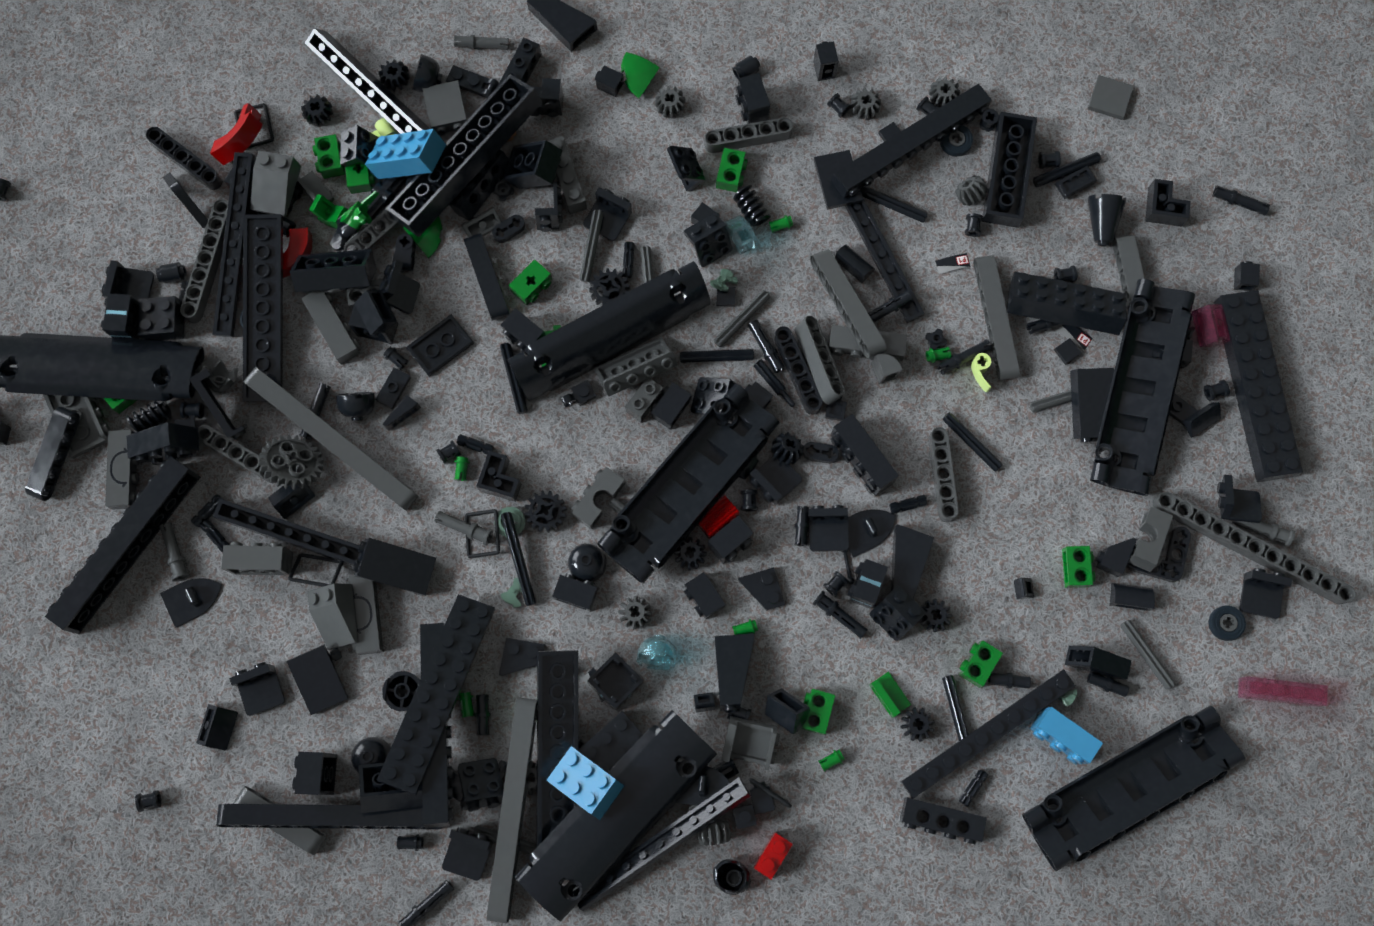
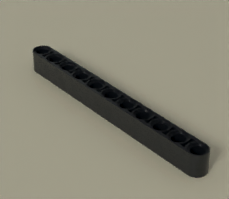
(317, 817)

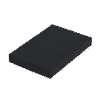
(826, 166)
(440, 345)
(317, 679)

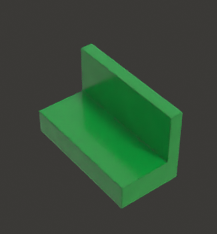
(890, 694)

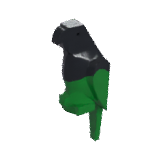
(352, 221)

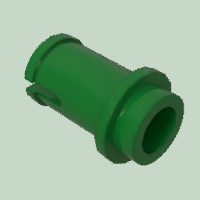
(780, 224)
(938, 354)
(461, 467)
(745, 628)
(466, 704)
(831, 760)

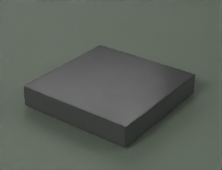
(1110, 97)

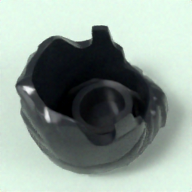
(731, 877)

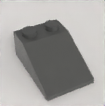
(273, 182)
(334, 614)

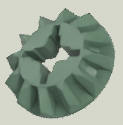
(518, 517)

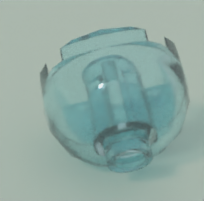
(657, 653)

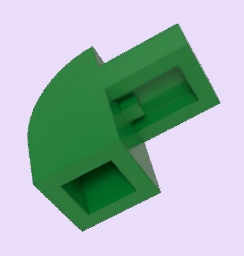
(326, 211)

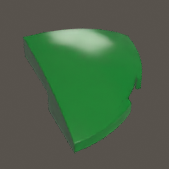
(638, 72)
(429, 240)

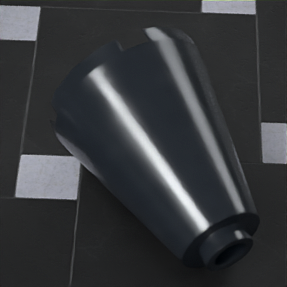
(1105, 217)

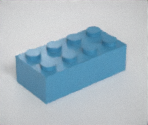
(405, 154)

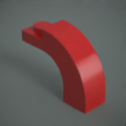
(239, 137)
(299, 244)

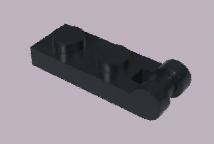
(472, 82)

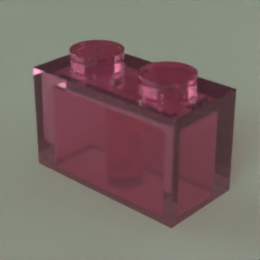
(1210, 325)

